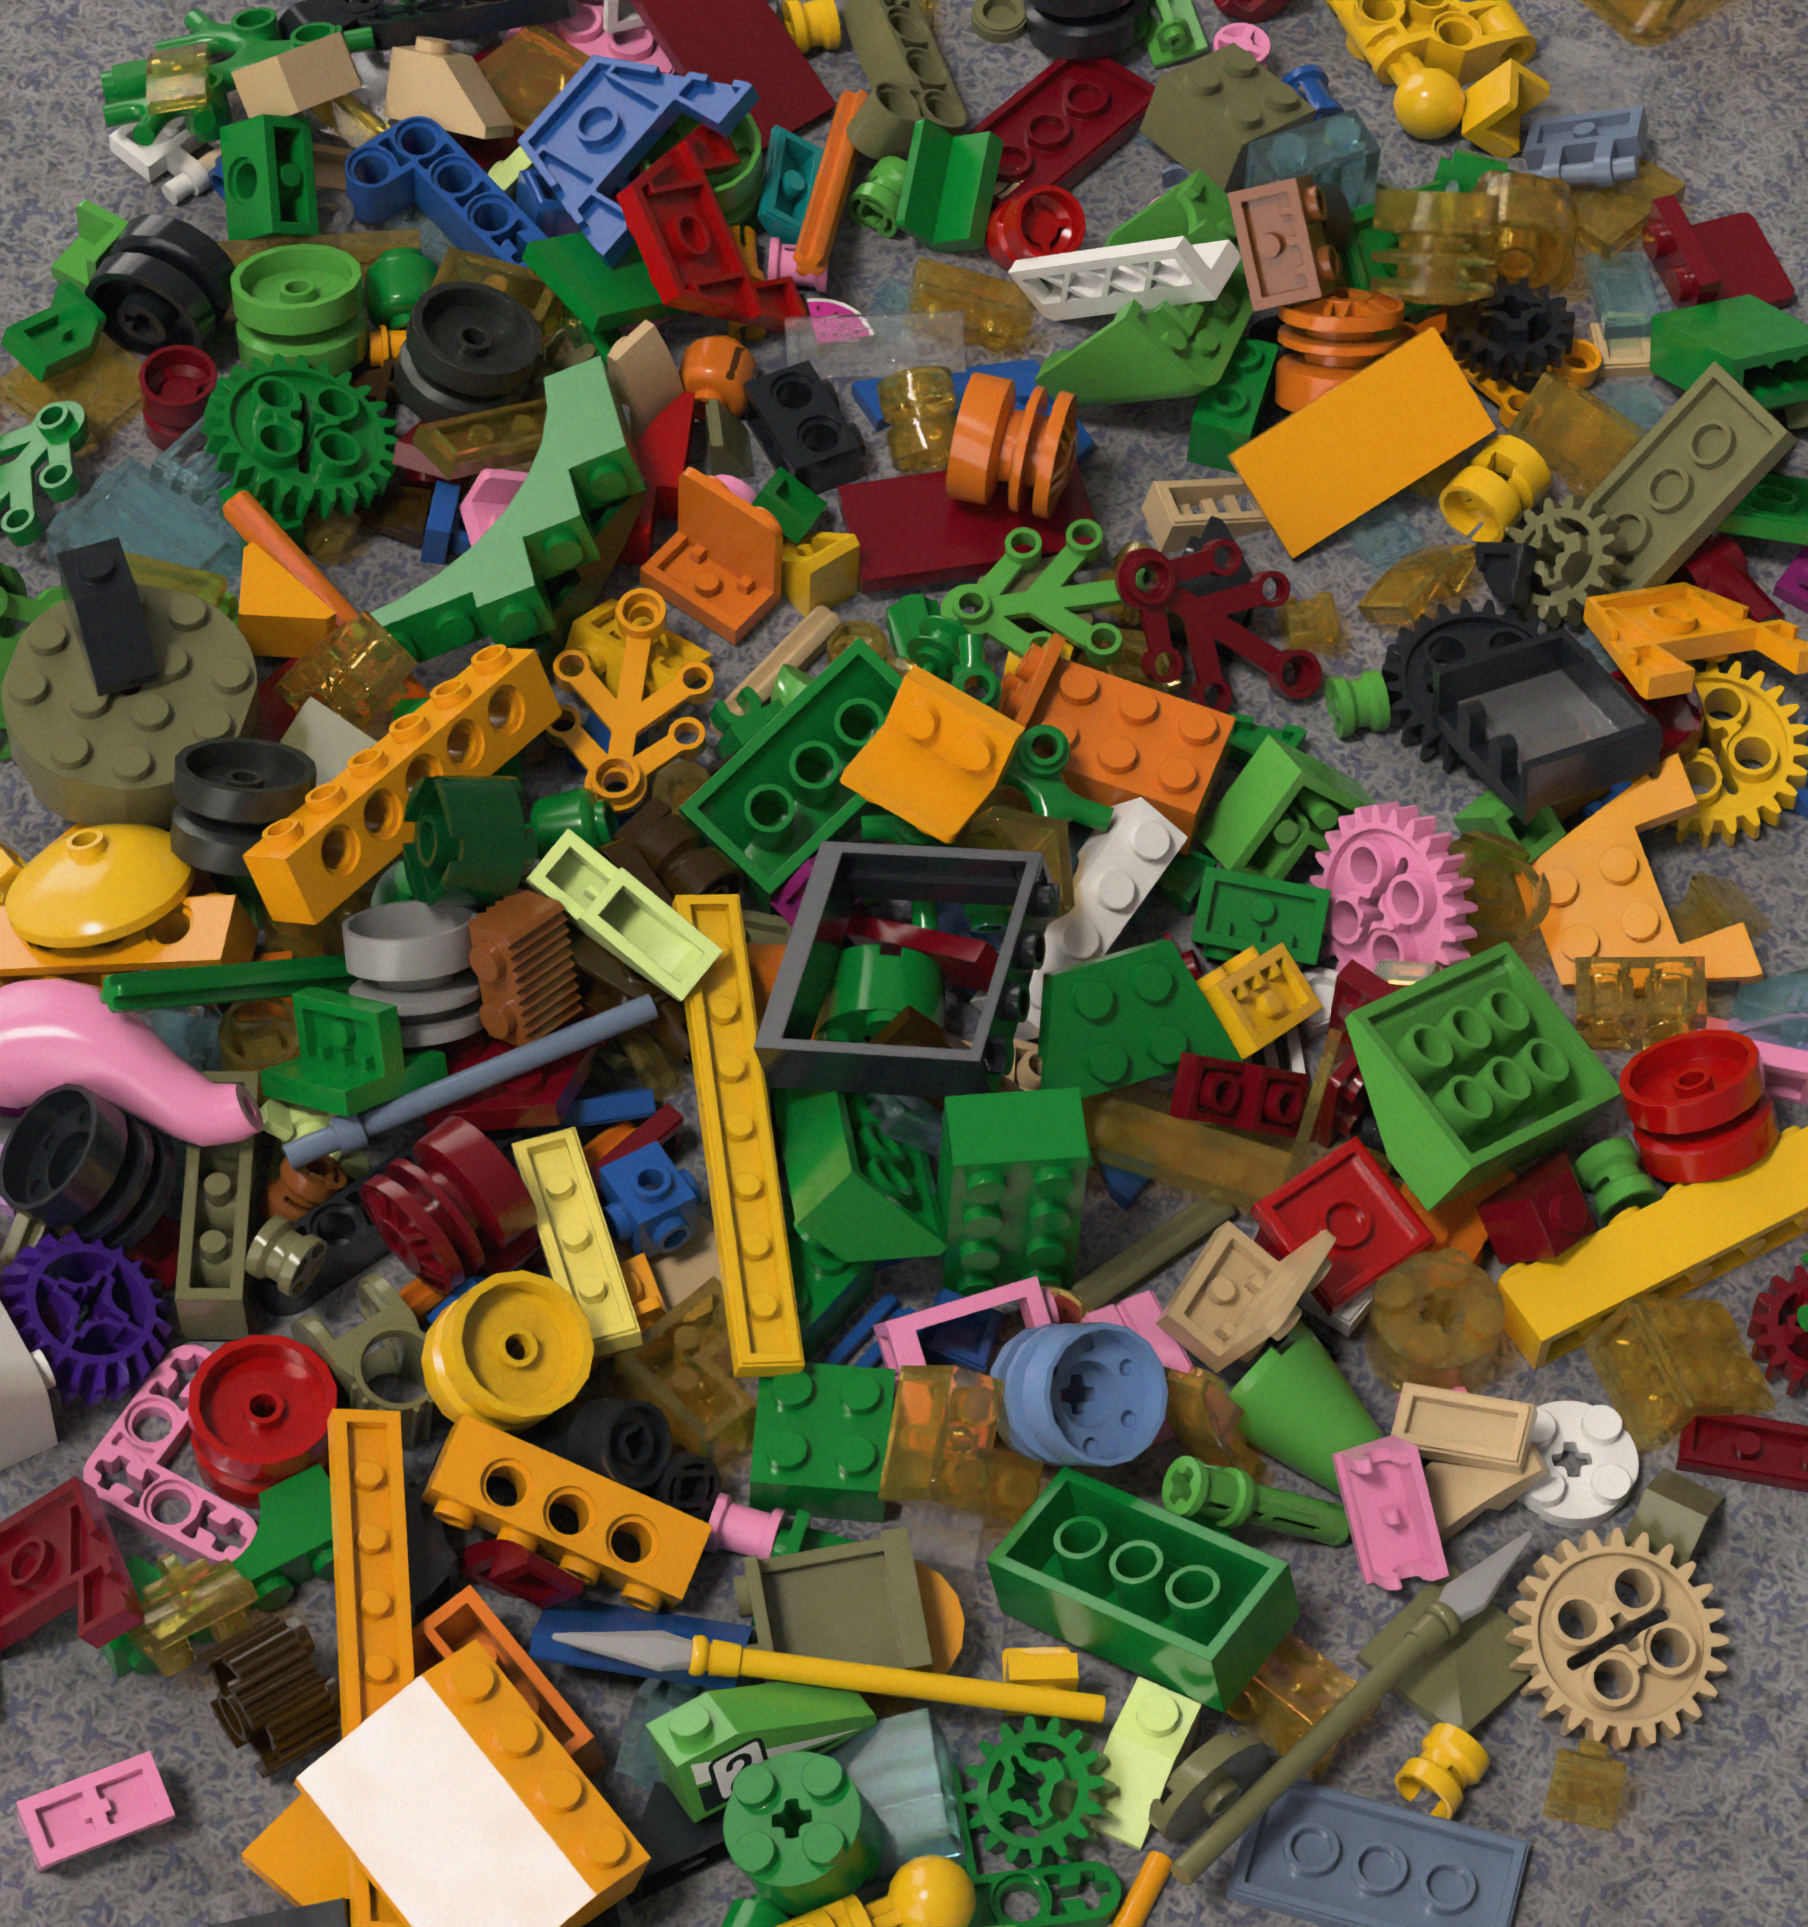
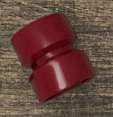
(175, 391)

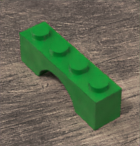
(286, 1551)

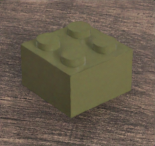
(1216, 108)

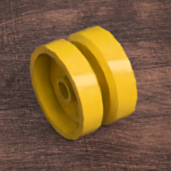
(508, 1352)

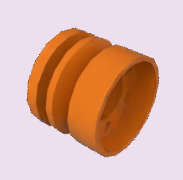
(1334, 341)
(1012, 445)

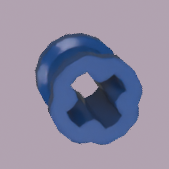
(1316, 93)

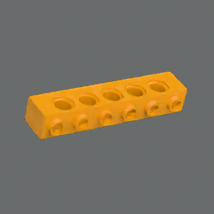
(357, 819)

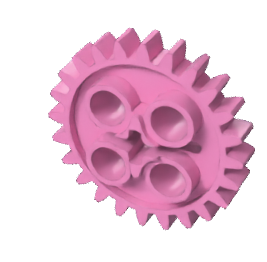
(1393, 890)

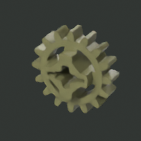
(1567, 560)

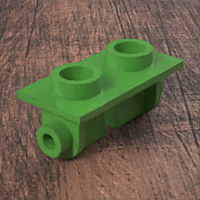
(1173, 32)

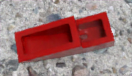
(662, 457)

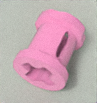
(782, 265)
(743, 1528)

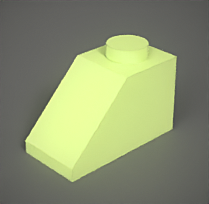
(1143, 1752)

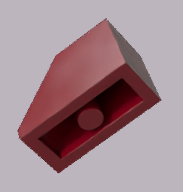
(1538, 1212)

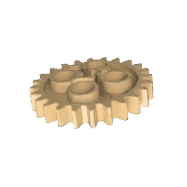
(1585, 1587)

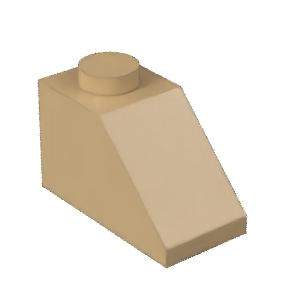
(446, 88)

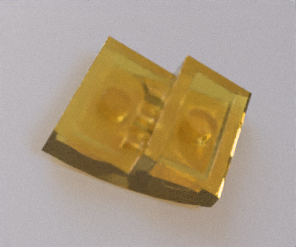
(1617, 214)

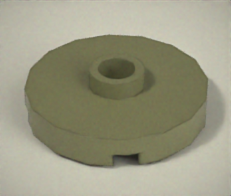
(1209, 1782)

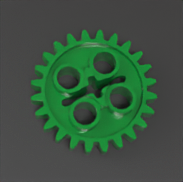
(259, 437)

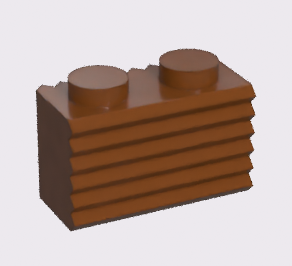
(523, 967)

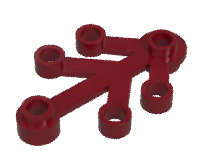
(1206, 621)

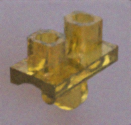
(187, 1602)

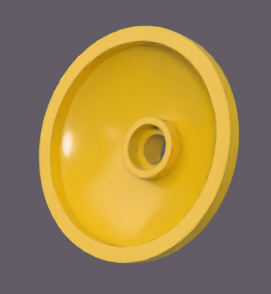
(97, 886)

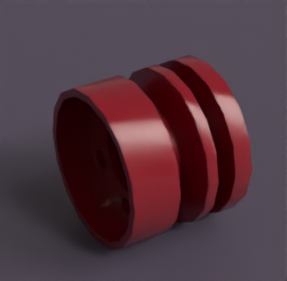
(449, 1204)

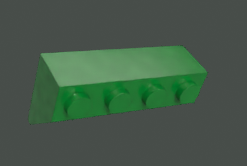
(785, 784)
(852, 1183)

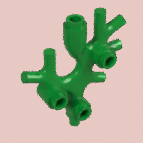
(249, 38)
(1035, 777)

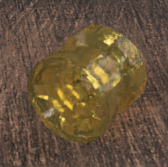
(1309, 623)

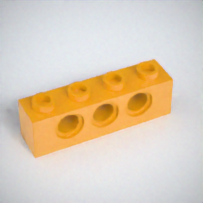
(194, 934)
(667, 1537)

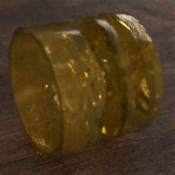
(1434, 244)

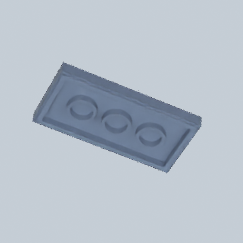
(1374, 1864)

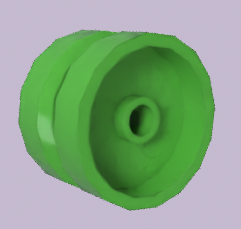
(301, 304)

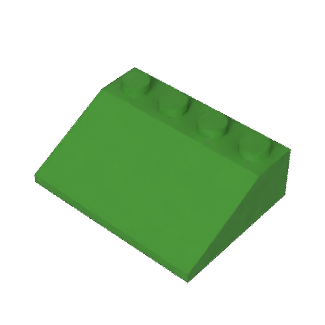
(1474, 1074)

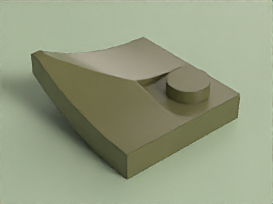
(1466, 1675)

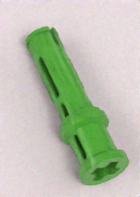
(1234, 1499)

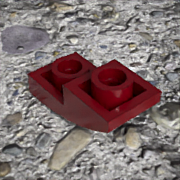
(1239, 1095)

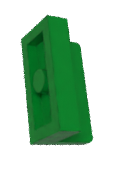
(948, 187)

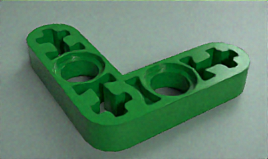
(1036, 1881)

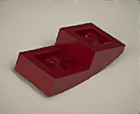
(519, 1573)

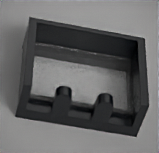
(1543, 722)

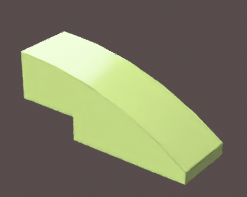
(623, 916)

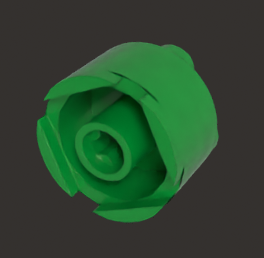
(875, 988)
(802, 1831)

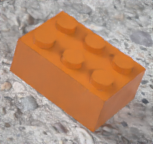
(1135, 743)

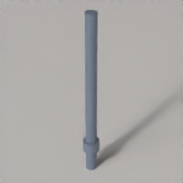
(353, 1131)

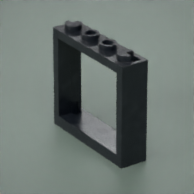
(909, 874)

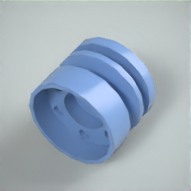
(1109, 1394)

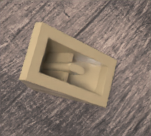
(298, 78)

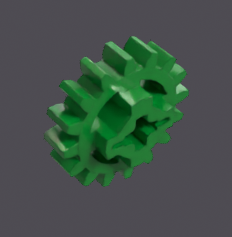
(1066, 1800)

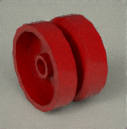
(1699, 1106)
(259, 1415)

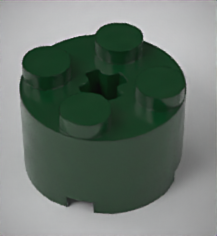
(466, 840)

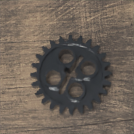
(1431, 643)

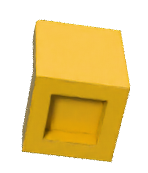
(1497, 105)

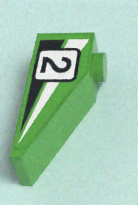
(727, 1729)

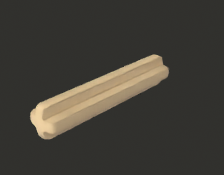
(796, 649)

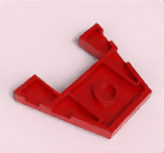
(689, 241)

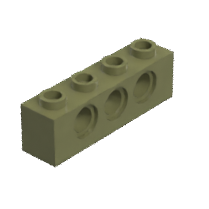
(218, 1229)

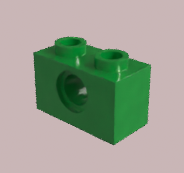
(269, 178)

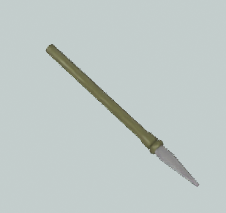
(1441, 1620)

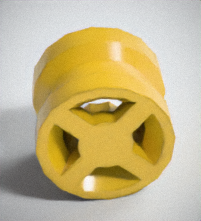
(812, 24)

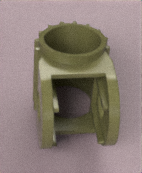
(396, 1326)

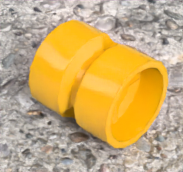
(1495, 489)

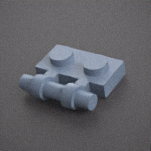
(1588, 146)

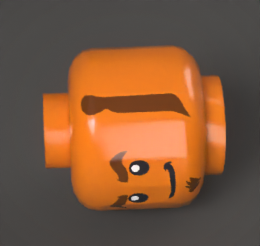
(716, 370)

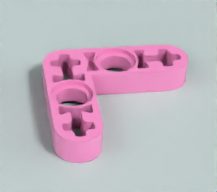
(146, 1463)

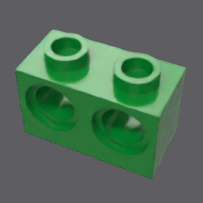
(1235, 406)

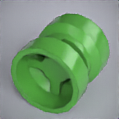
(878, 200)
(1614, 1177)

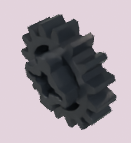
(1511, 332)

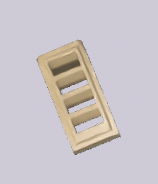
(1172, 519)

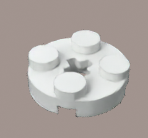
(1599, 1487)

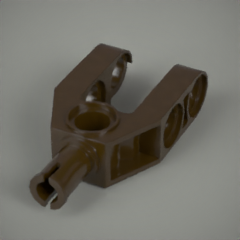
(610, 982)

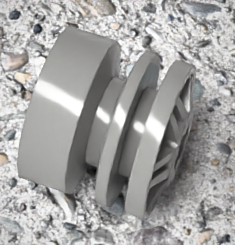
(421, 964)

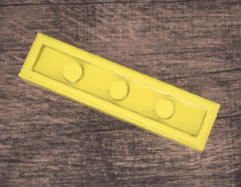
(577, 1236)

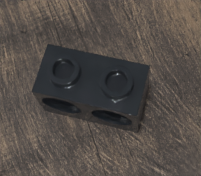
(802, 427)

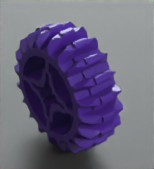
(123, 1321)

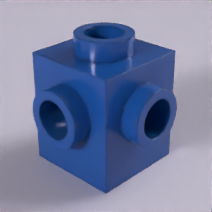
(649, 1201)

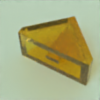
(1024, 831)

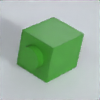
(1492, 815)

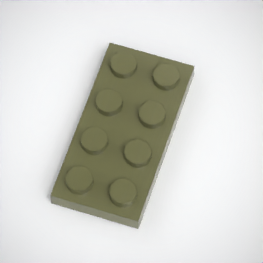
(1688, 476)

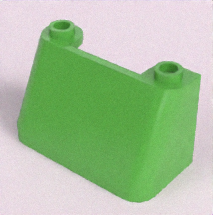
(1167, 347)

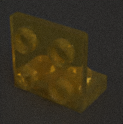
(1672, 1363)

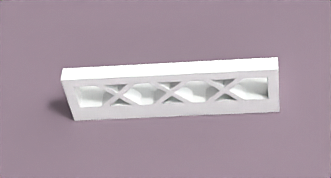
(1112, 276)

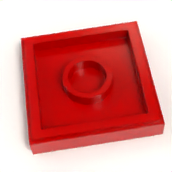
(1356, 1205)

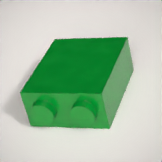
(1742, 334)

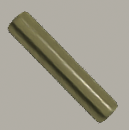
(1154, 1252)

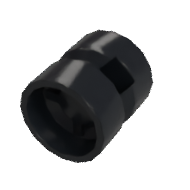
(613, 1438)

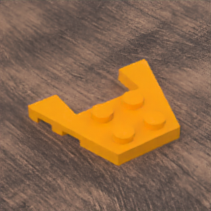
(1664, 625)
(1609, 898)

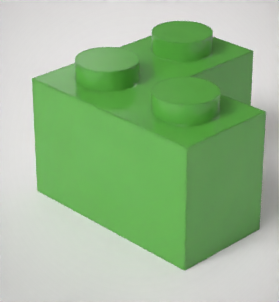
(1278, 810)

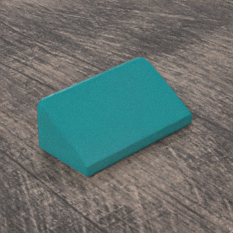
(787, 184)

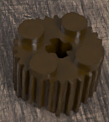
(272, 1692)

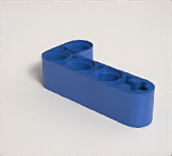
(427, 167)

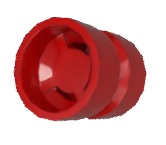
(1035, 225)

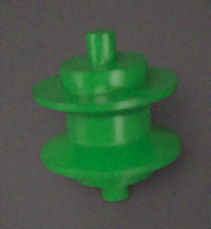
(937, 645)

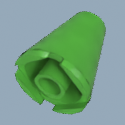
(1302, 1408)

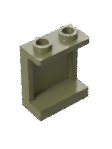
(839, 1603)

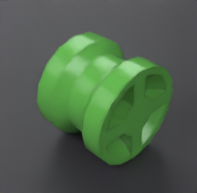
(1358, 703)

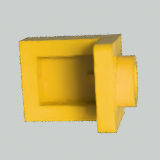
(1041, 1668)

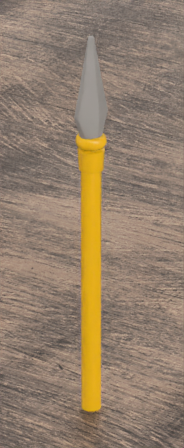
(669, 1652)

